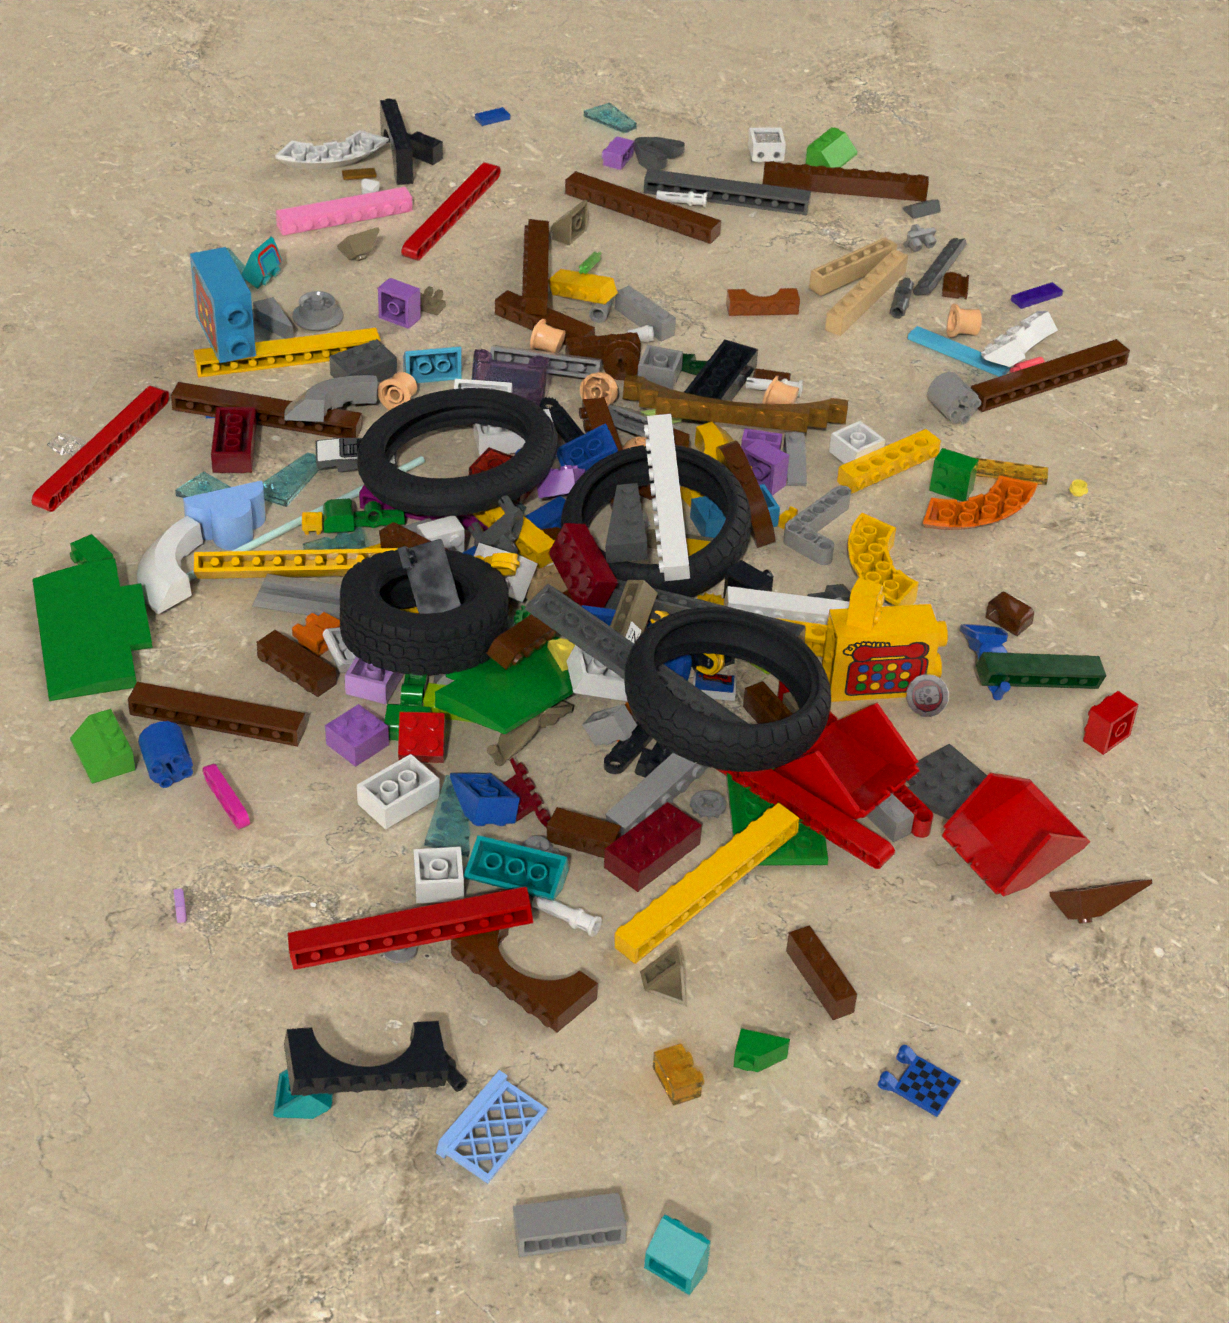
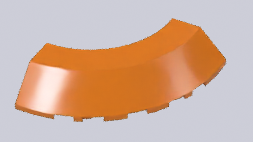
(1002, 501)

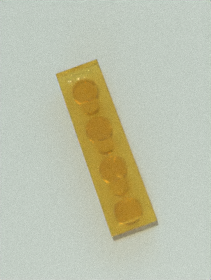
(1024, 472)

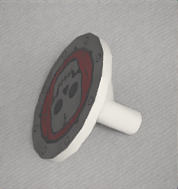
(927, 695)

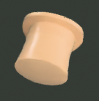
(963, 321)
(546, 337)
(396, 390)
(780, 393)

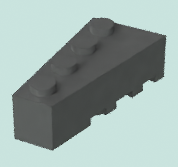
(626, 529)

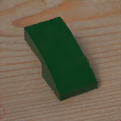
(691, 365)

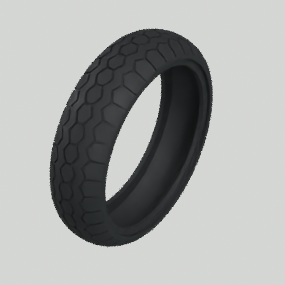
(695, 472)
(715, 741)

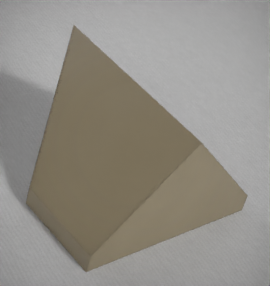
(666, 977)

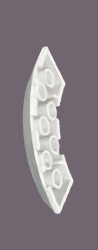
(331, 153)
(1019, 339)
(160, 566)

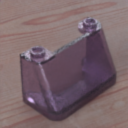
(528, 379)

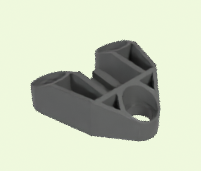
(655, 151)

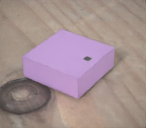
(180, 905)

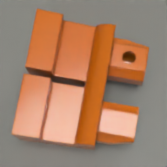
(312, 633)

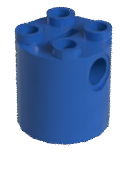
(165, 753)

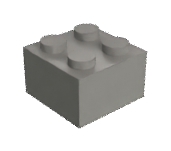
(661, 365)

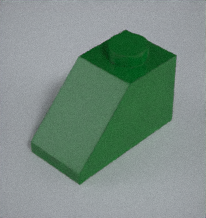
(759, 1050)

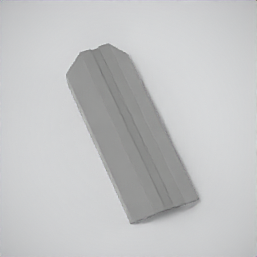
(298, 596)

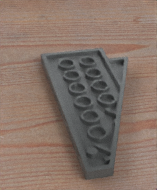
(945, 780)

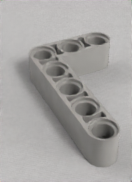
(802, 530)

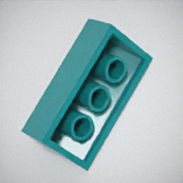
(516, 867)

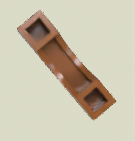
(742, 303)

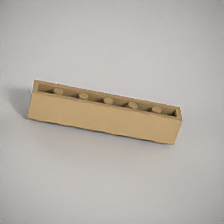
(849, 267)

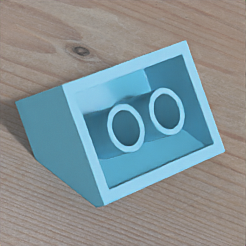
(433, 364)

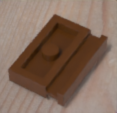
(955, 285)

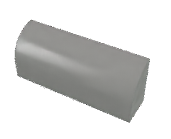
(630, 420)
(569, 1224)

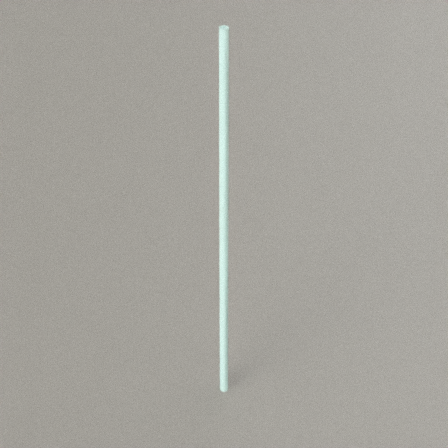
(298, 521)

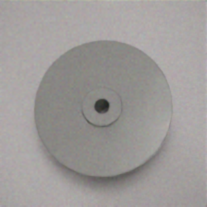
(317, 311)

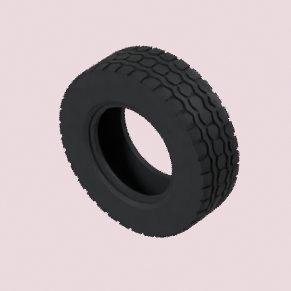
(420, 642)

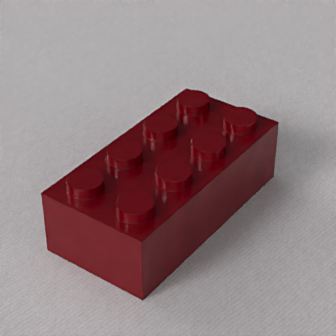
(233, 440)
(582, 566)
(652, 846)

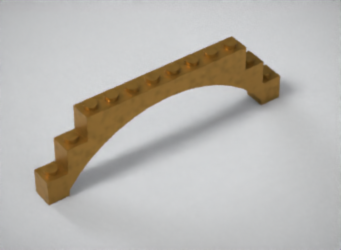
(774, 416)

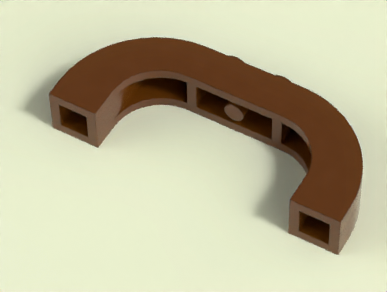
(735, 460)

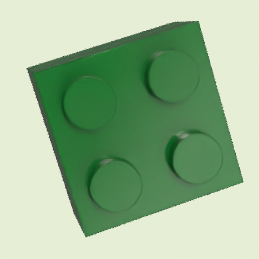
(953, 474)

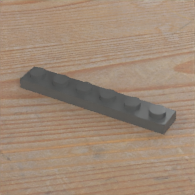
(940, 266)

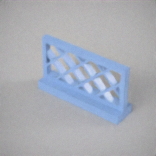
(472, 1117)

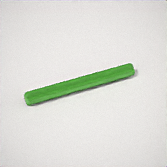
(590, 262)

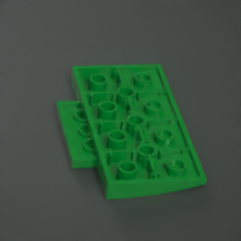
(89, 629)
(505, 697)

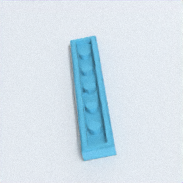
(956, 351)

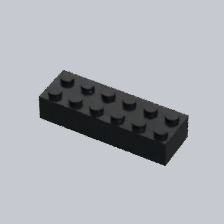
(724, 372)

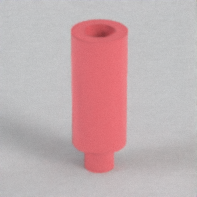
(1025, 364)

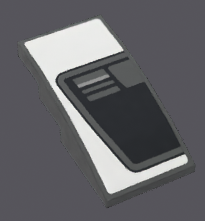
(340, 453)

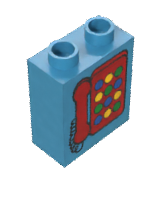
(223, 304)

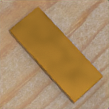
(359, 173)

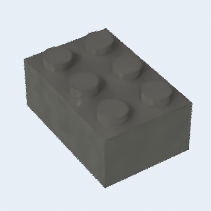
(364, 359)

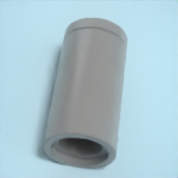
(600, 311)

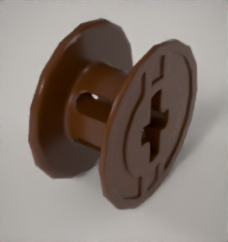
(612, 363)

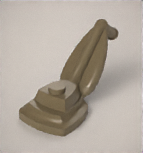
(516, 739)

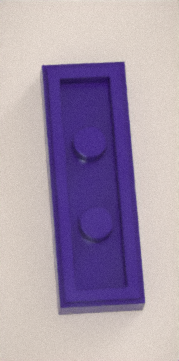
(1036, 295)

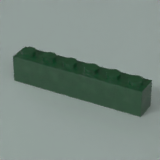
(1041, 670)

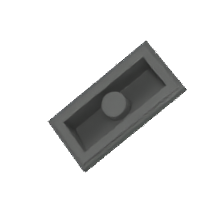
(923, 208)

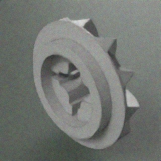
(710, 798)

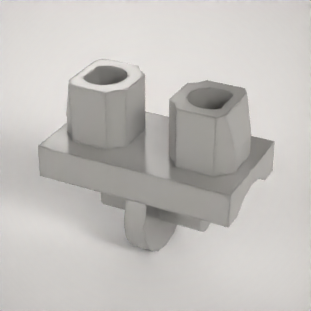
(920, 236)

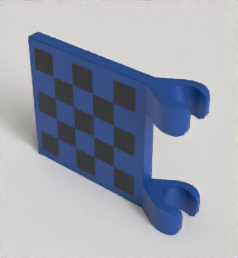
(921, 1083)

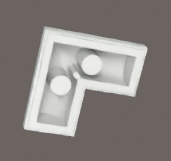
(341, 655)

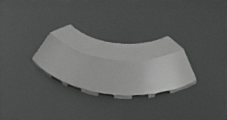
(330, 395)

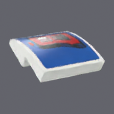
(717, 685)

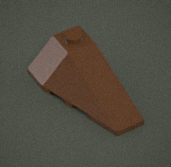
(1096, 899)

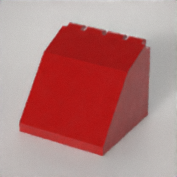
(855, 763)
(1012, 833)

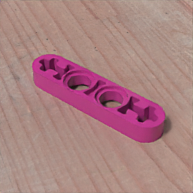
(226, 796)

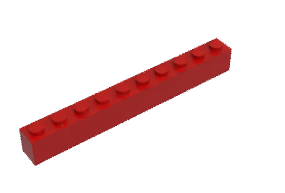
(409, 928)

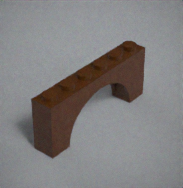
(548, 1000)

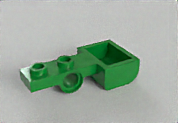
(340, 517)
(410, 701)

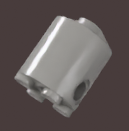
(953, 397)

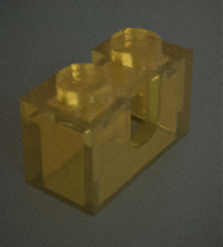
(677, 1075)

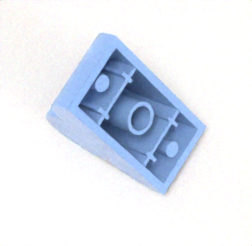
(228, 514)

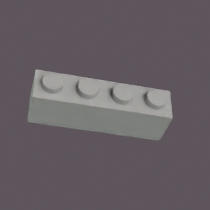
(645, 312)

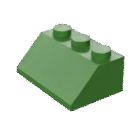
(831, 149)
(103, 747)

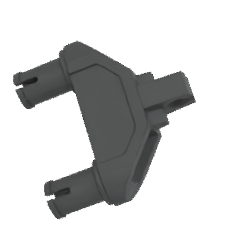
(503, 531)

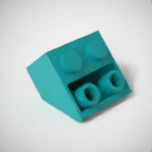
(678, 1254)

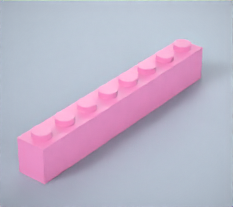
(343, 211)

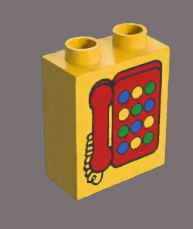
(887, 658)

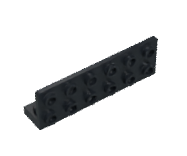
(430, 577)

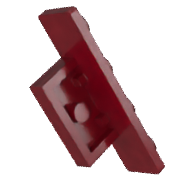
(524, 789)

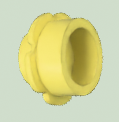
(1078, 488)

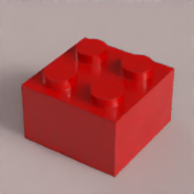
(1110, 722)
(422, 736)

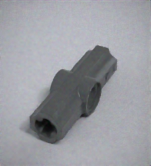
(901, 298)

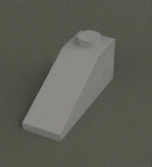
(272, 317)
(795, 447)

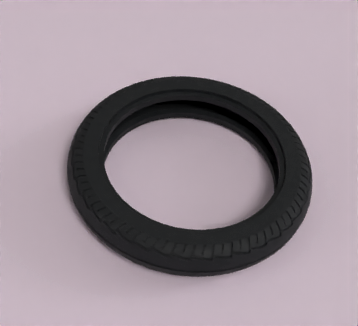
(465, 493)

